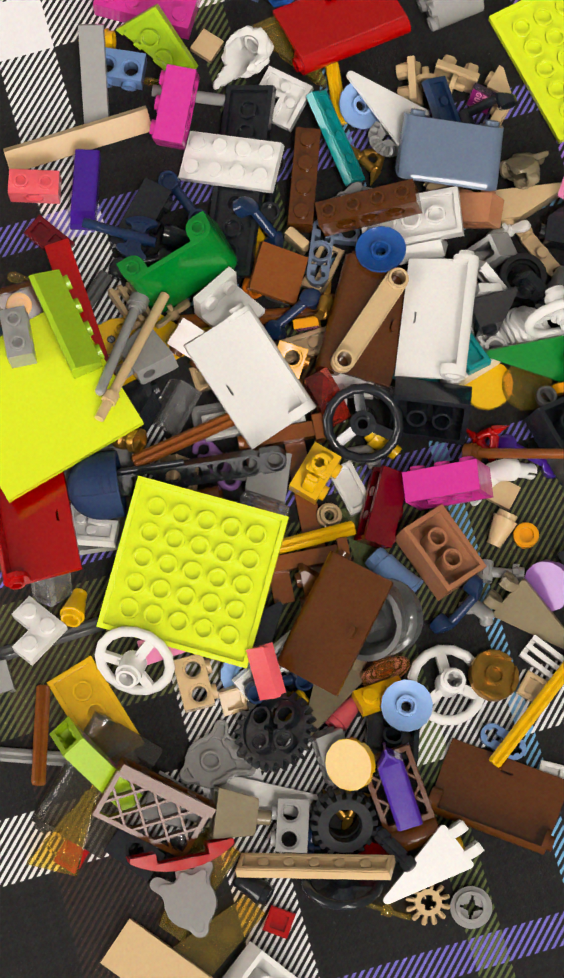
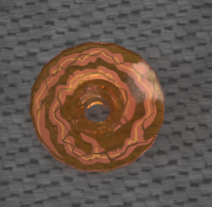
(385, 669)

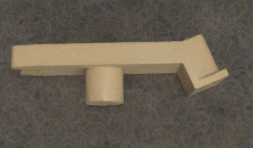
(536, 248)

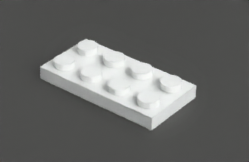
(231, 161)
(439, 218)

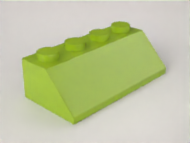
(66, 323)

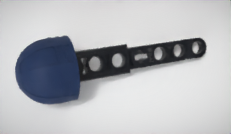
(101, 486)

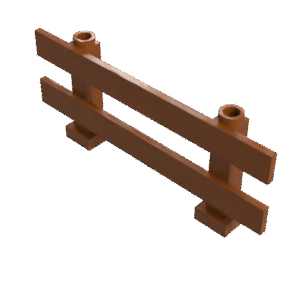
(313, 556)

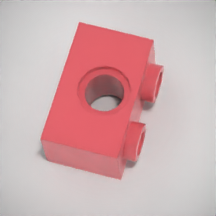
(34, 186)

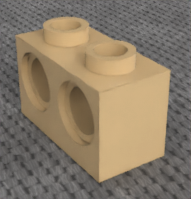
(189, 684)

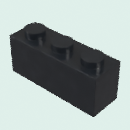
(150, 201)

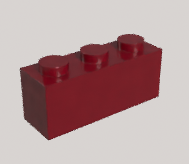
(381, 508)

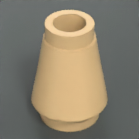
(501, 527)

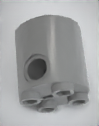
(446, 12)

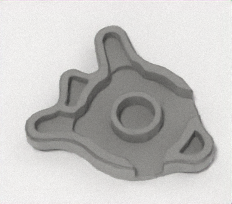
(214, 759)
(190, 899)

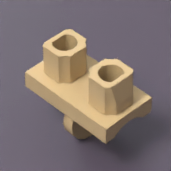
(412, 71)
(457, 77)

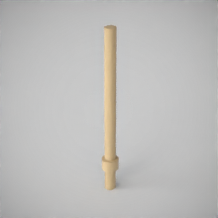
(111, 395)

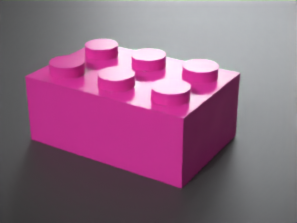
(175, 106)
(447, 483)

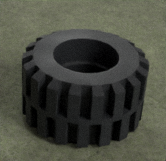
(342, 840)

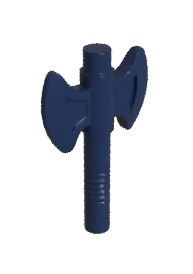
(134, 237)

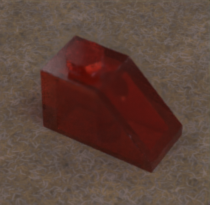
(321, 389)

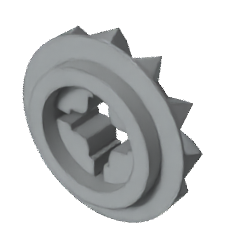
(385, 148)
(480, 899)

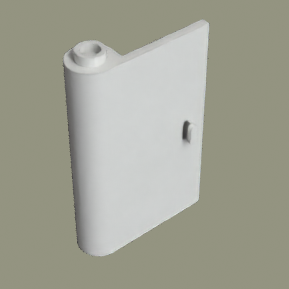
(437, 317)
(251, 365)

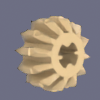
(420, 908)

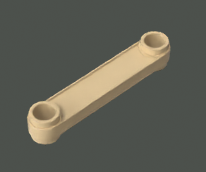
(369, 320)

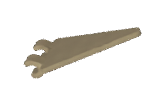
(525, 610)
(326, 704)

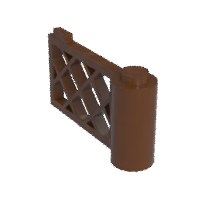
(415, 836)

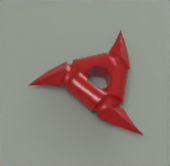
(492, 433)

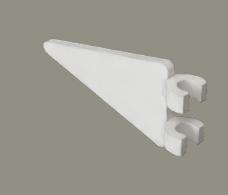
(384, 104)
(436, 861)

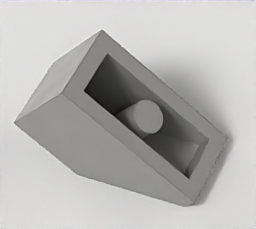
(494, 249)

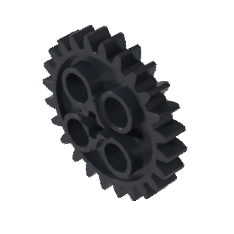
(276, 732)

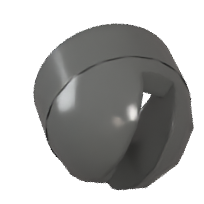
(549, 394)

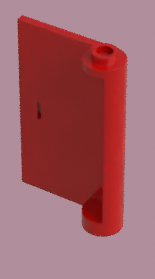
(338, 29)
(33, 539)

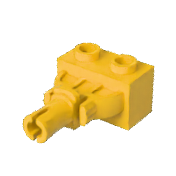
(315, 473)

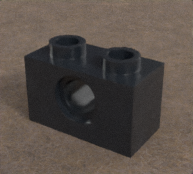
(120, 848)

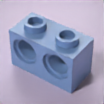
(121, 62)

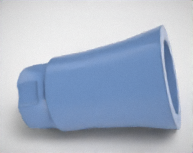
(389, 567)

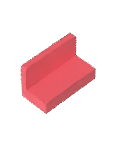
(266, 671)

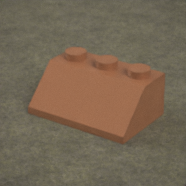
(440, 552)

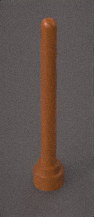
(478, 452)

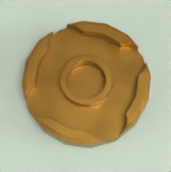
(493, 675)

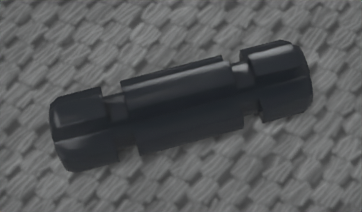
(392, 847)

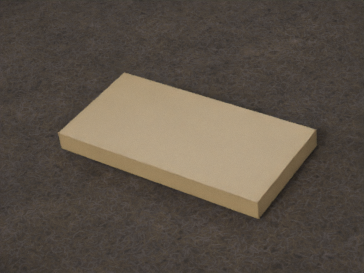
(144, 955)

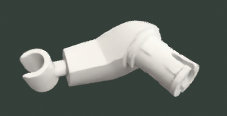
(509, 471)

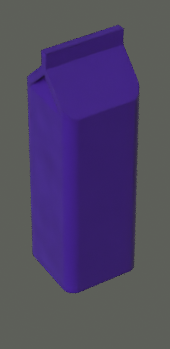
(85, 187)
(398, 789)

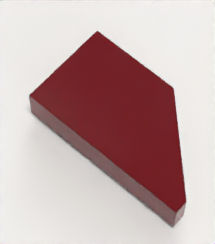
(44, 233)

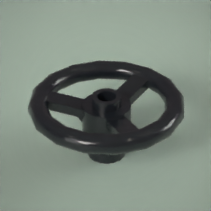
(368, 414)
(341, 893)

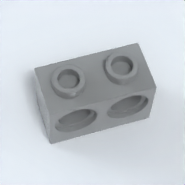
(18, 337)
(297, 826)

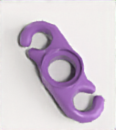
(213, 450)

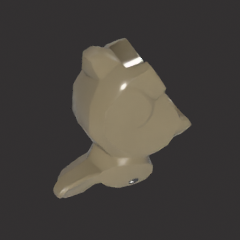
(523, 168)

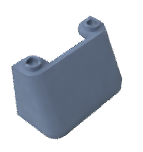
(449, 151)

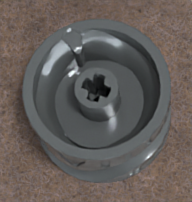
(395, 626)

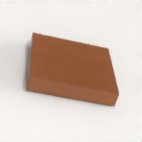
(277, 273)

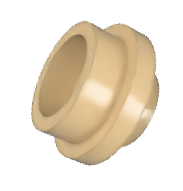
(331, 508)

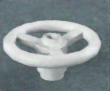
(551, 310)
(133, 663)
(451, 675)

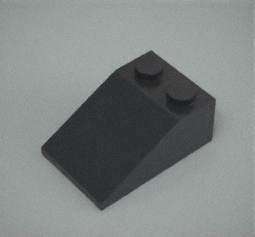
(379, 731)

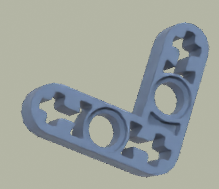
(333, 239)

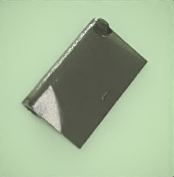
(70, 784)

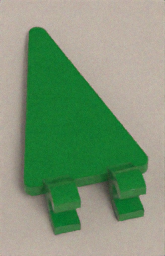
(537, 356)

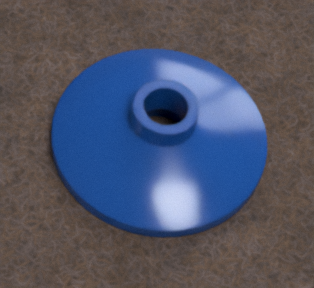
(377, 240)

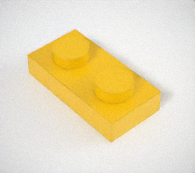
(369, 698)

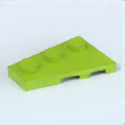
(158, 38)

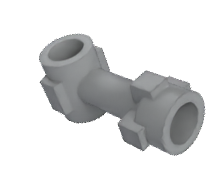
(489, 572)

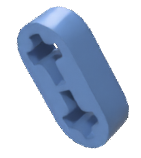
(501, 733)

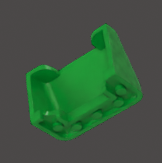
(186, 268)

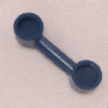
(171, 181)
(247, 206)
(308, 298)
(474, 589)
(302, 684)

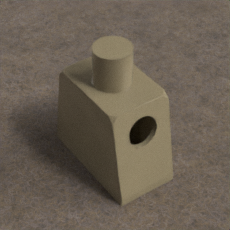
(236, 814)

